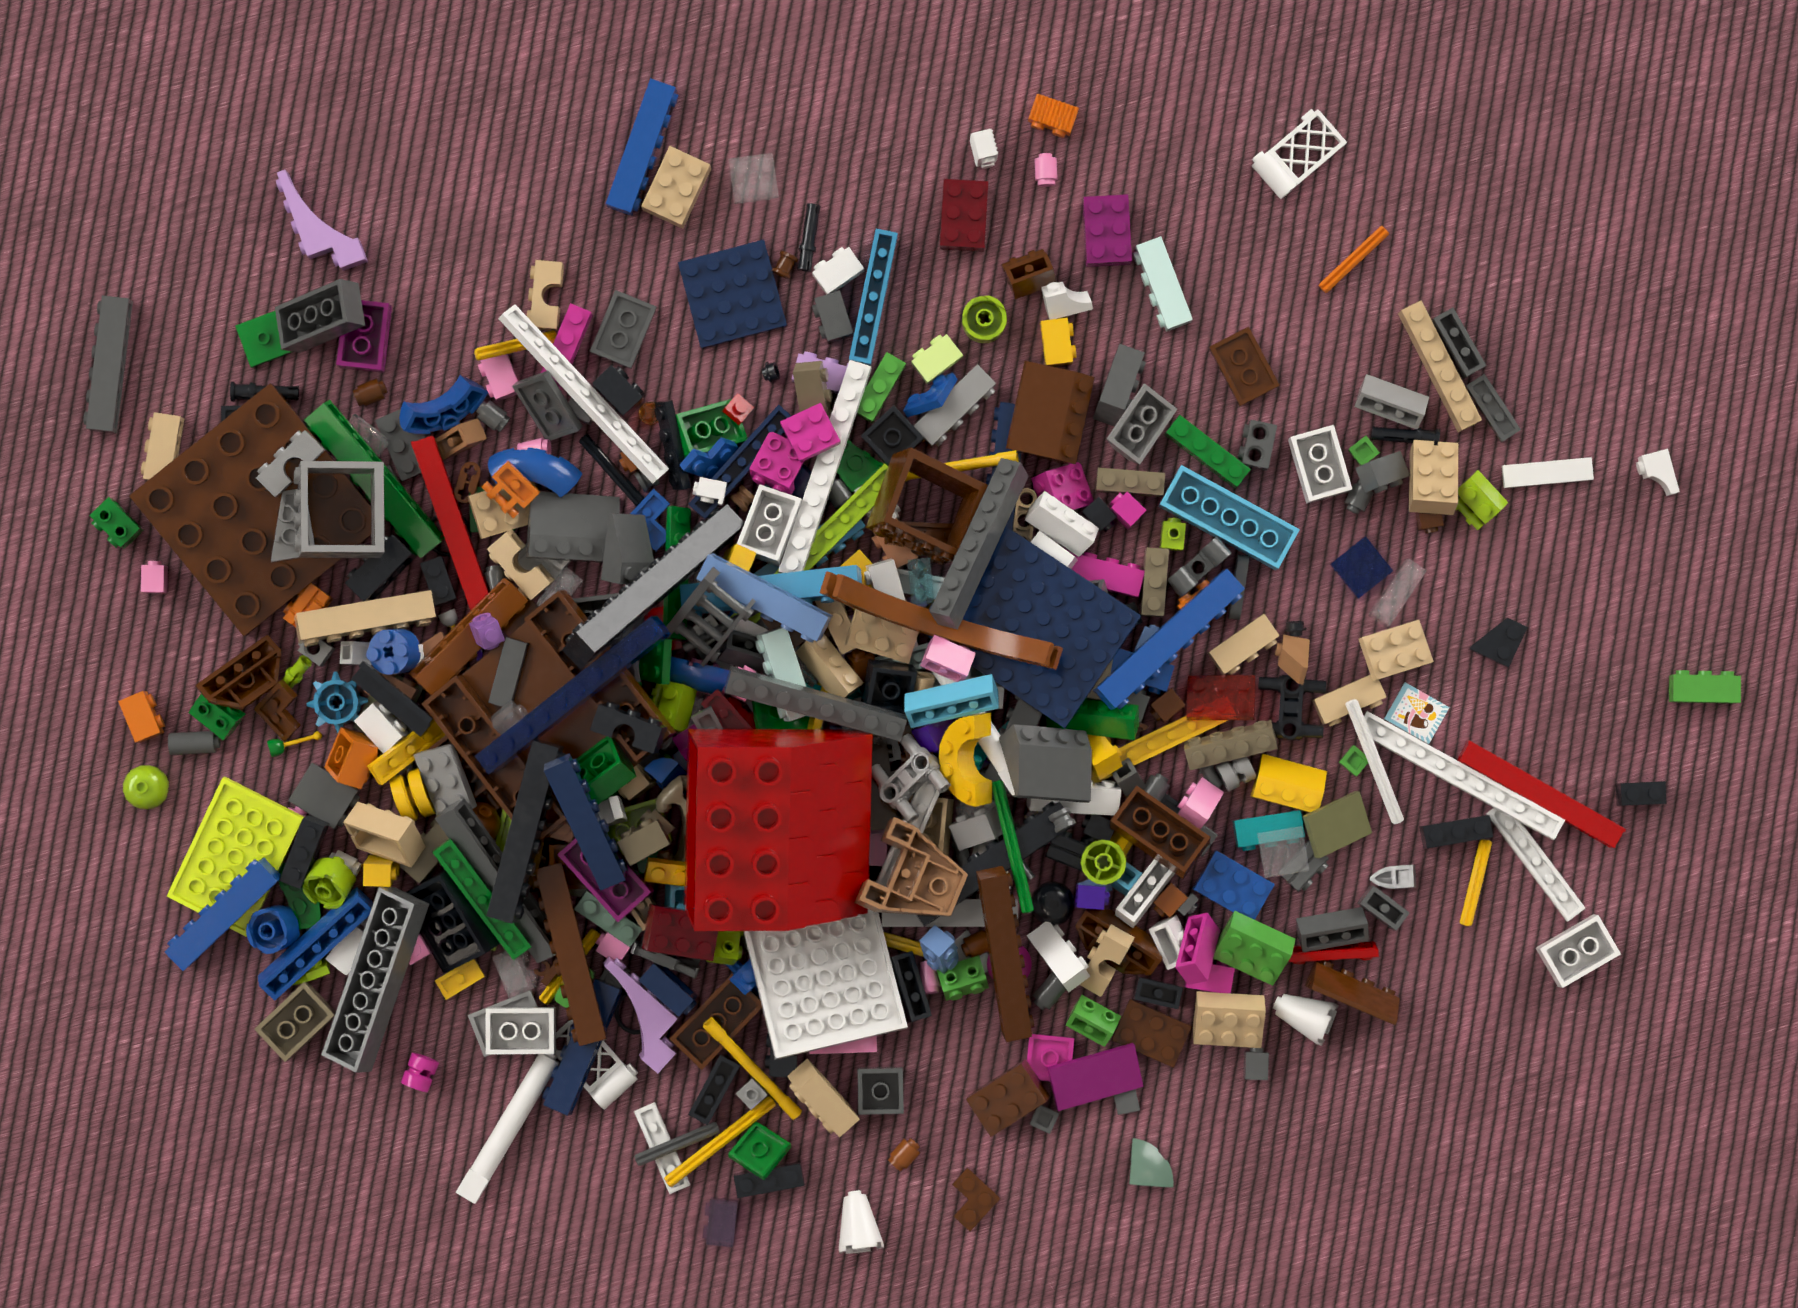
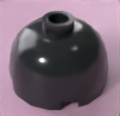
(1053, 903)

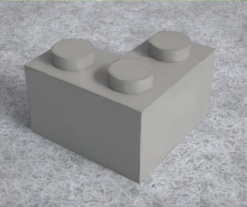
(978, 827)

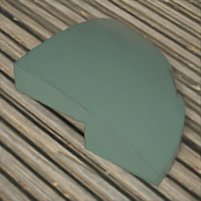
(1149, 1166)

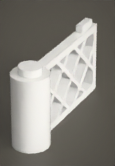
(1277, 173)
(613, 1081)

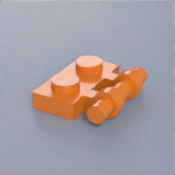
(515, 484)

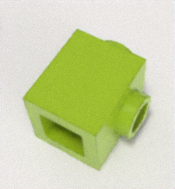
(1173, 534)

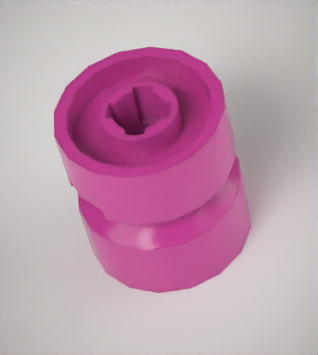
(419, 1072)

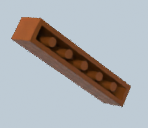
(459, 644)

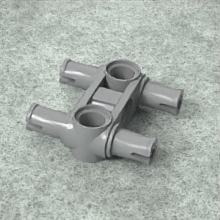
(909, 778)

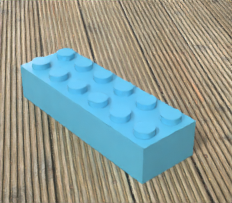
(1229, 517)

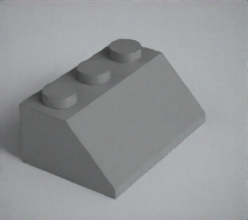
(1141, 424)

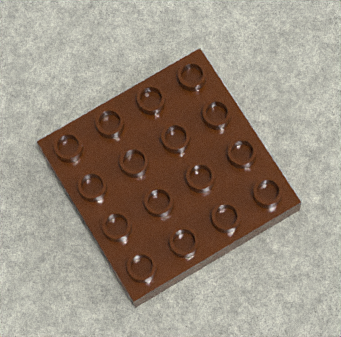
(227, 520)
(465, 714)

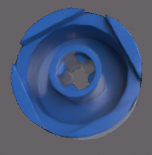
(394, 651)
(273, 929)

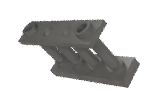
(699, 598)

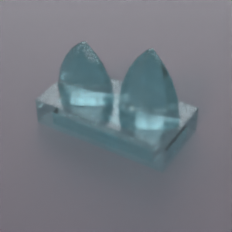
(920, 581)

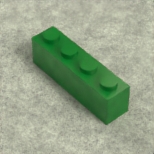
(1207, 452)
(1101, 721)

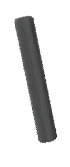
(676, 1143)

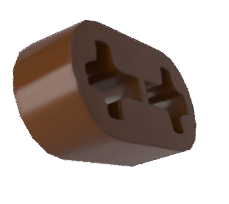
(462, 481)

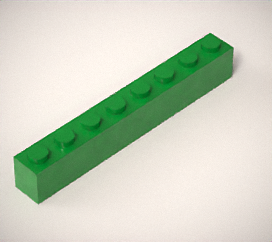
(399, 507)

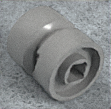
(1235, 772)

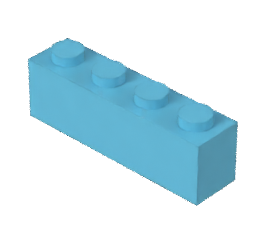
(951, 701)

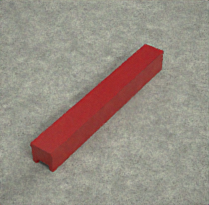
(450, 520)
(1542, 794)

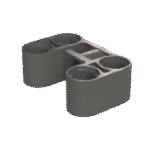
(1209, 558)

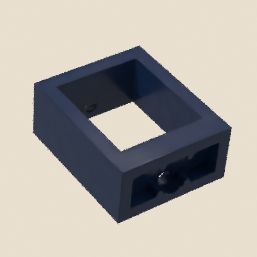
(669, 989)

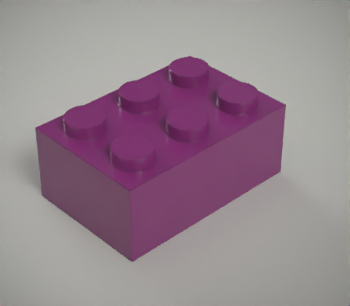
(1107, 230)
(367, 346)

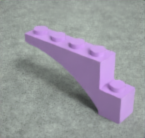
(315, 235)
(652, 1016)

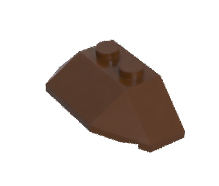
(244, 677)
(1141, 956)

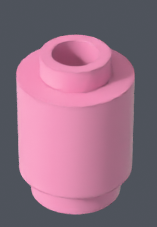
(1045, 170)

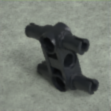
(1291, 706)

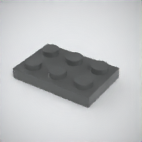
(623, 329)
(547, 406)
(400, 445)

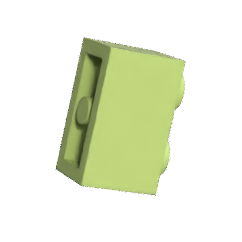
(936, 358)

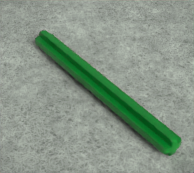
(1012, 847)

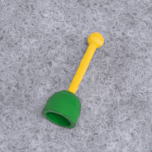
(277, 747)

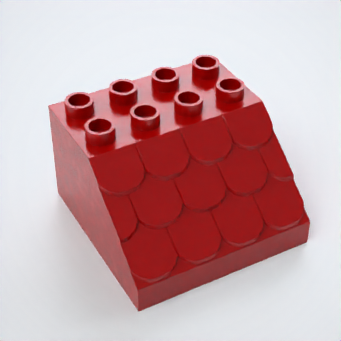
(776, 827)

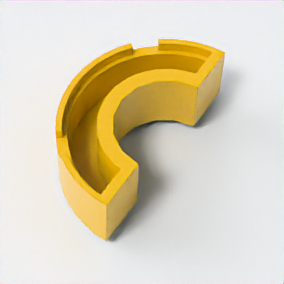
(958, 763)

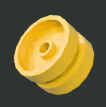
(412, 795)

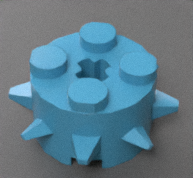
(327, 693)

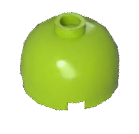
(145, 787)
(1103, 862)

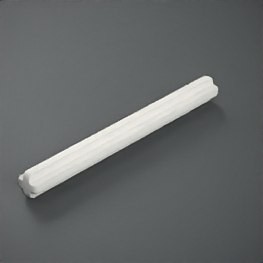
(1374, 761)

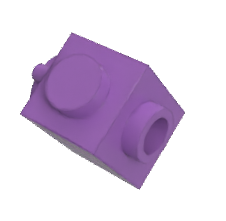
(486, 631)

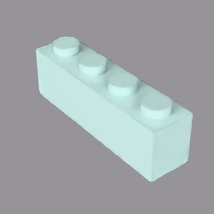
(1163, 284)
(780, 662)

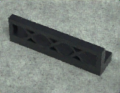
(393, 699)

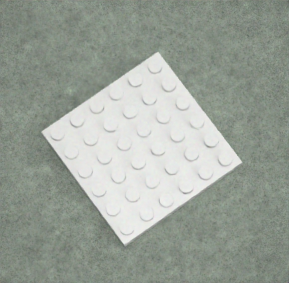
(825, 984)

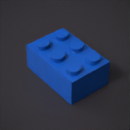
(1233, 885)

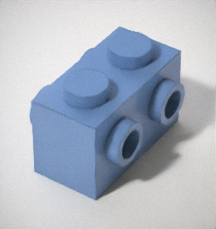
(939, 949)

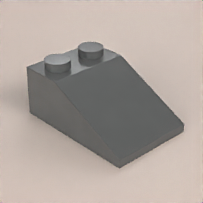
(626, 548)

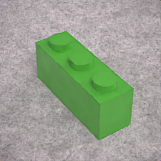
(880, 387)
(1704, 687)

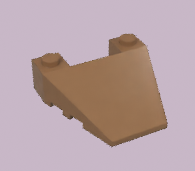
(921, 880)

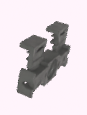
(685, 965)

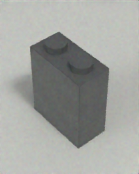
(324, 797)

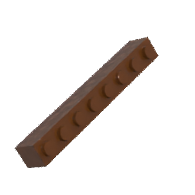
(1004, 953)
(570, 954)

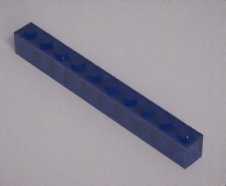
(573, 694)

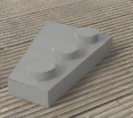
(285, 533)

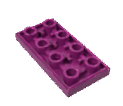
(1095, 1076)

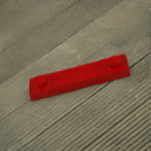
(1360, 950)

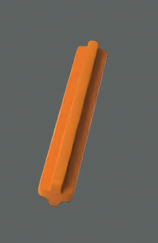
(1353, 259)

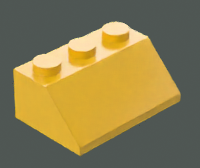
(1289, 784)

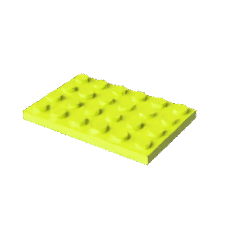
(232, 834)

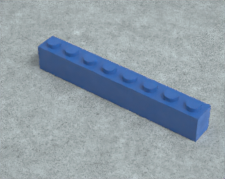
(1167, 640)

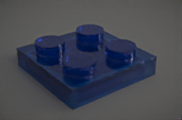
(1361, 567)

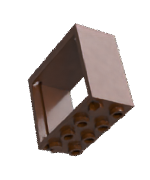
(939, 474)

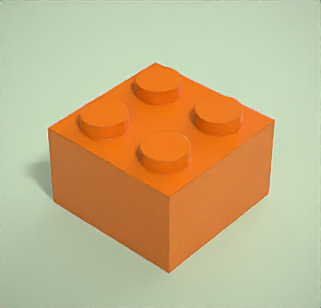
(350, 758)

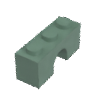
(592, 909)

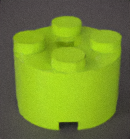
(980, 307)
(329, 882)

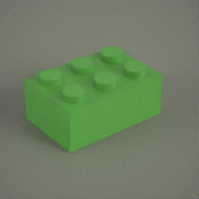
(1254, 948)

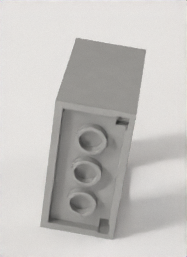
(301, 545)

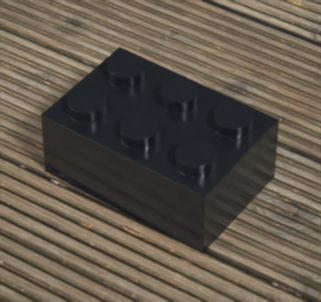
(379, 573)

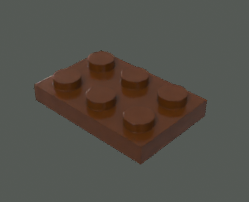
(1244, 366)
(1151, 1033)

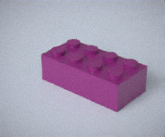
(617, 899)

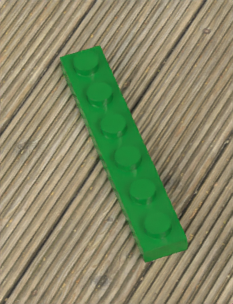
(676, 527)
(479, 897)

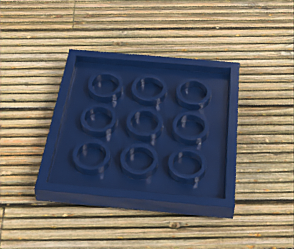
(732, 294)

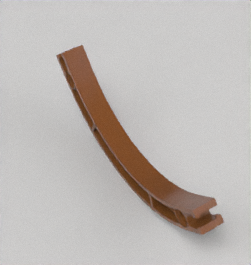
(920, 619)

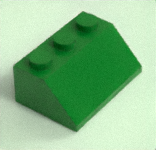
(605, 769)

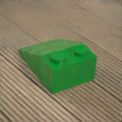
(706, 425)

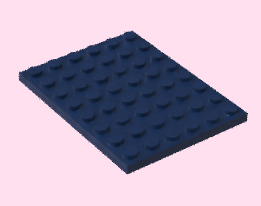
(1047, 601)

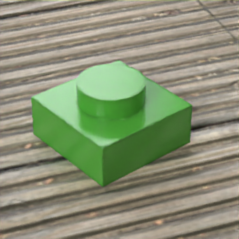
(1363, 451)
(1354, 760)

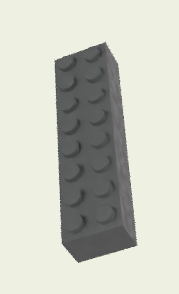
(375, 979)

